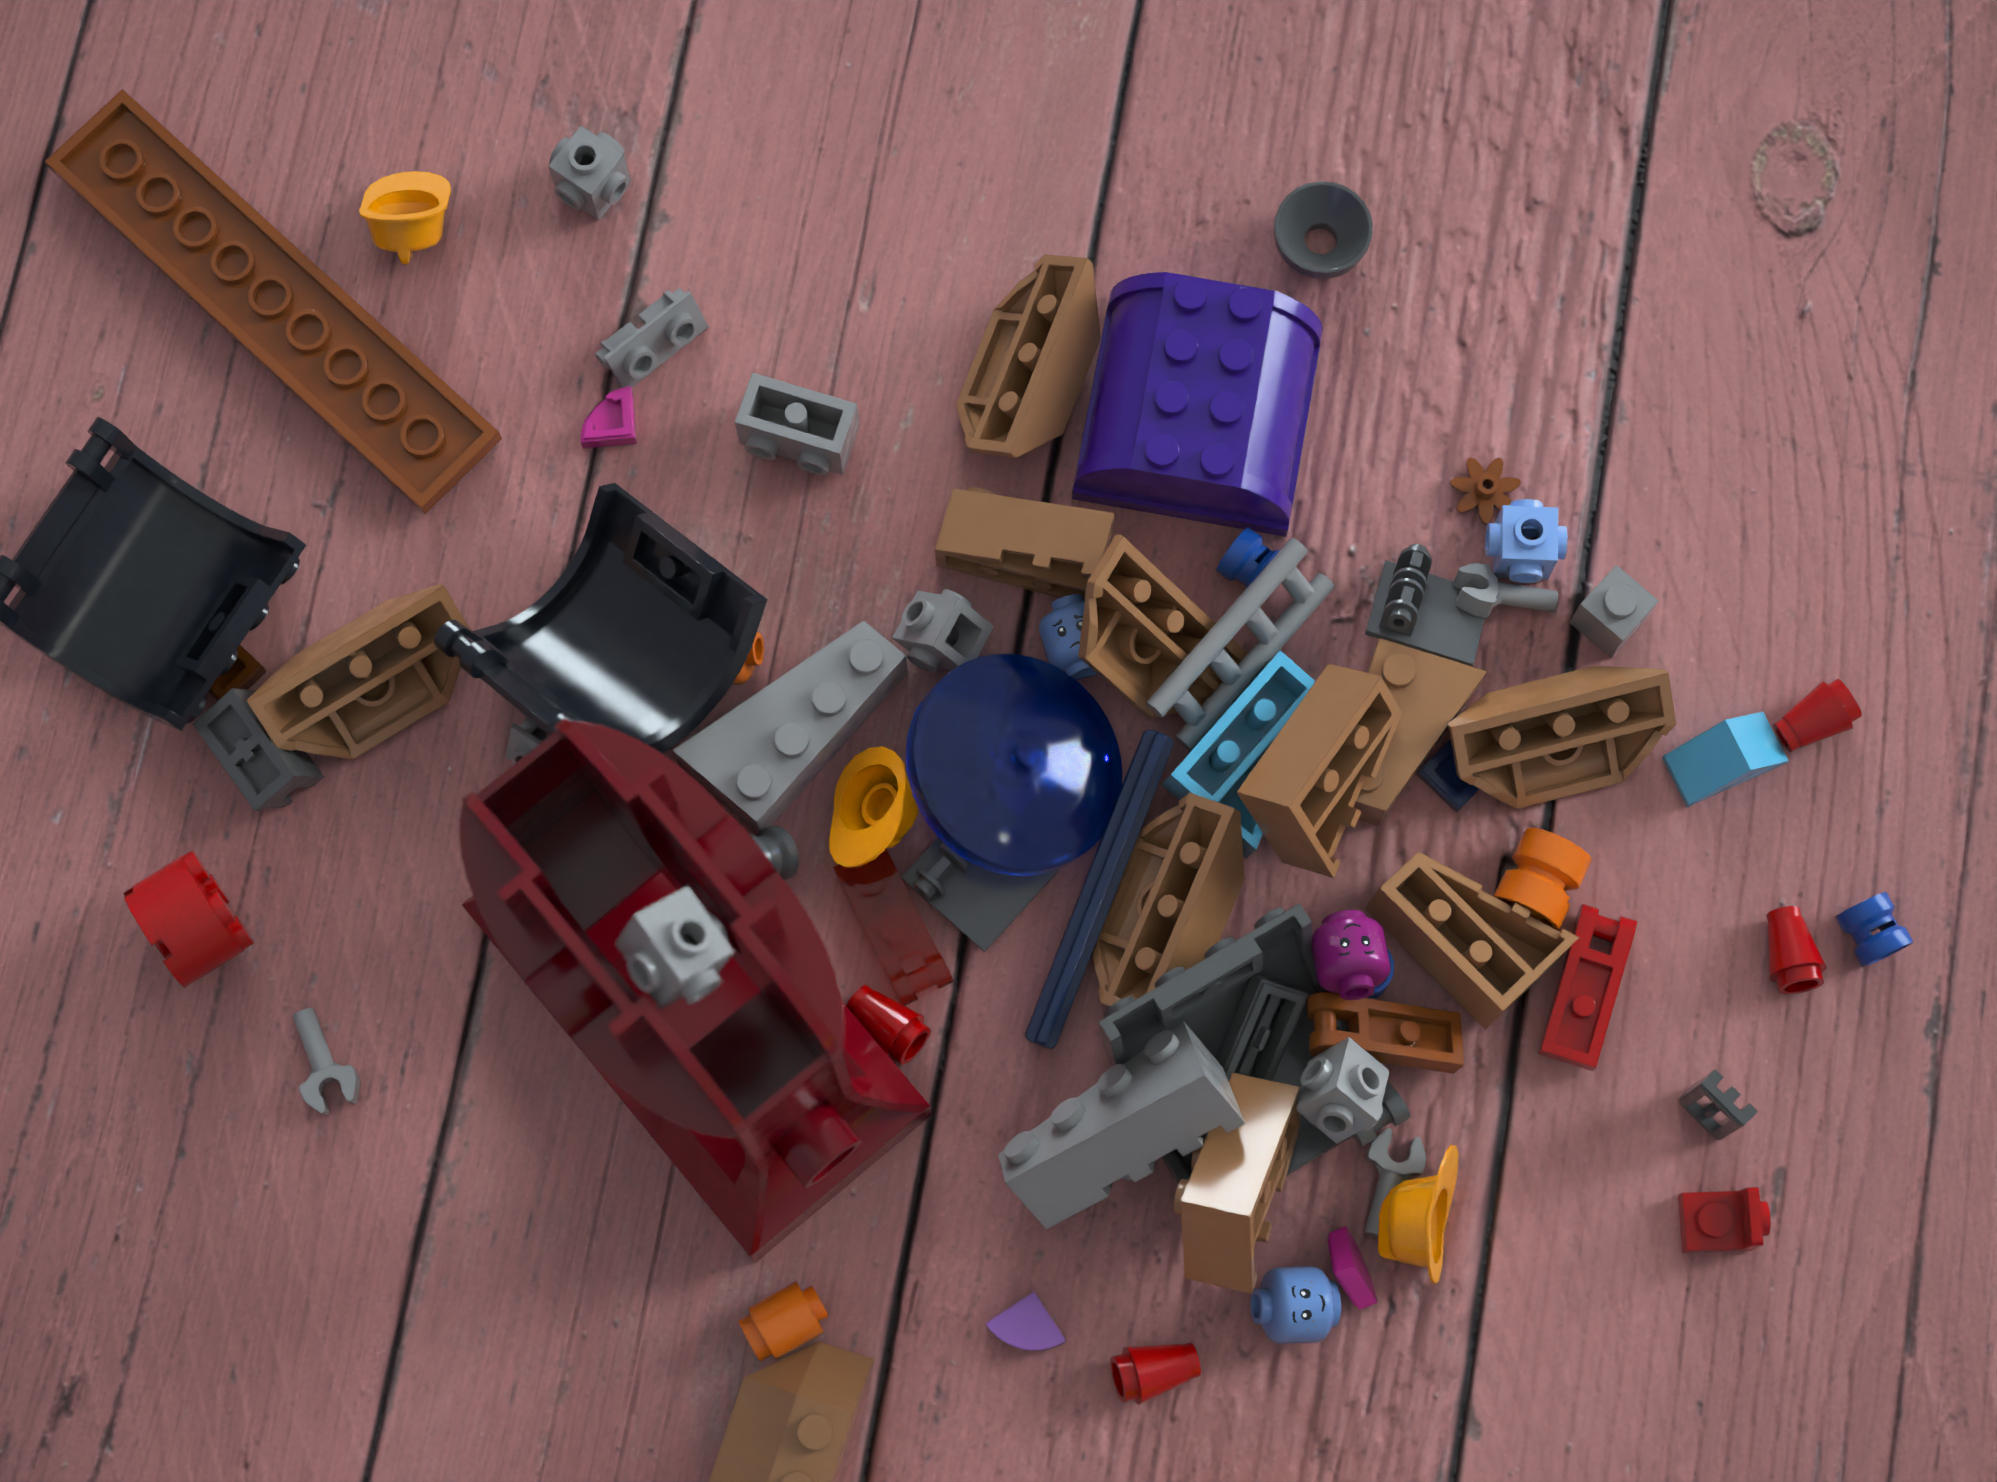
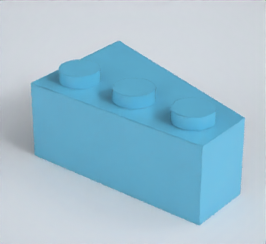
(1240, 739)

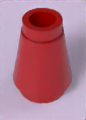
(1819, 715)
(1792, 952)
(891, 1024)
(1152, 1370)

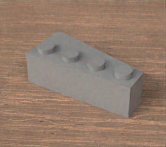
(789, 730)
(1121, 1127)

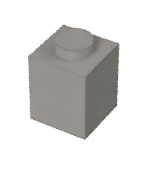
(1613, 611)

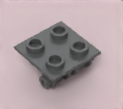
(1422, 610)
(970, 896)

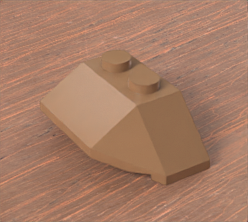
(1032, 360)
(1142, 628)
(362, 679)
(1562, 733)
(1171, 897)
(794, 1418)

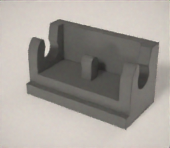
(250, 756)

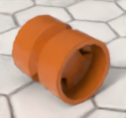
(1545, 871)

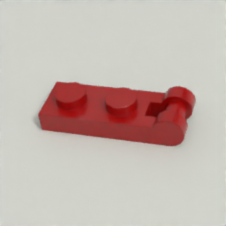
(1587, 990)

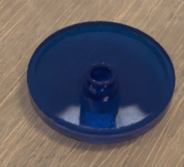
(1013, 764)

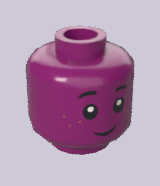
(1350, 954)

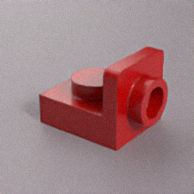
(1723, 1220)

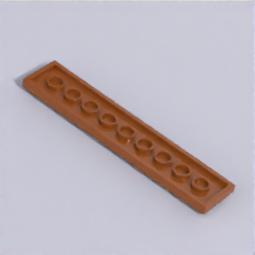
(274, 301)

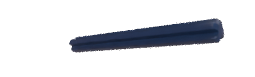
(1099, 889)

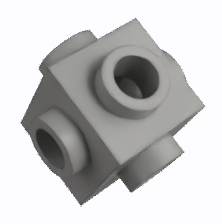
(589, 171)
(941, 630)
(675, 949)
(1343, 1090)

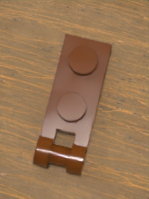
(1389, 1031)

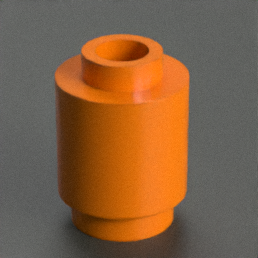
(783, 1321)

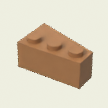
(1023, 541)
(1430, 696)
(1317, 765)
(1466, 937)
(1235, 1183)

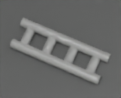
(1211, 649)

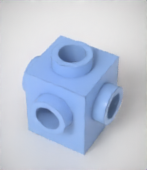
(1523, 558)

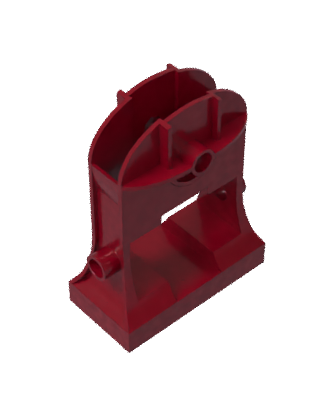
(763, 1083)

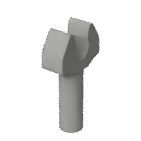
(1482, 592)
(322, 1064)
(1390, 1172)

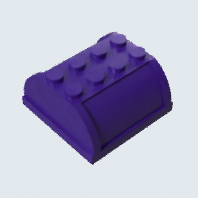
(1199, 402)

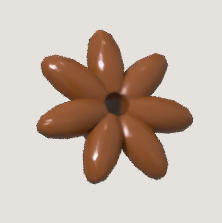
(1480, 496)

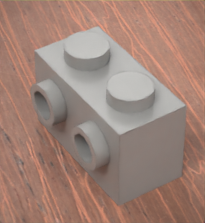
(797, 425)

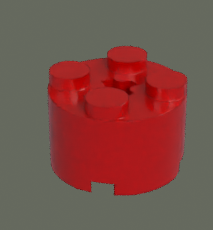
(187, 918)

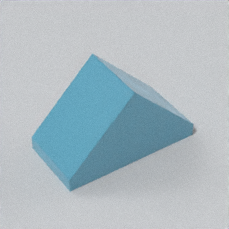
(1724, 757)

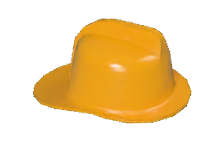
(406, 212)
(870, 807)
(1416, 1218)

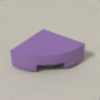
(1027, 1326)

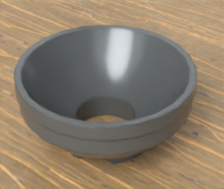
(1328, 208)

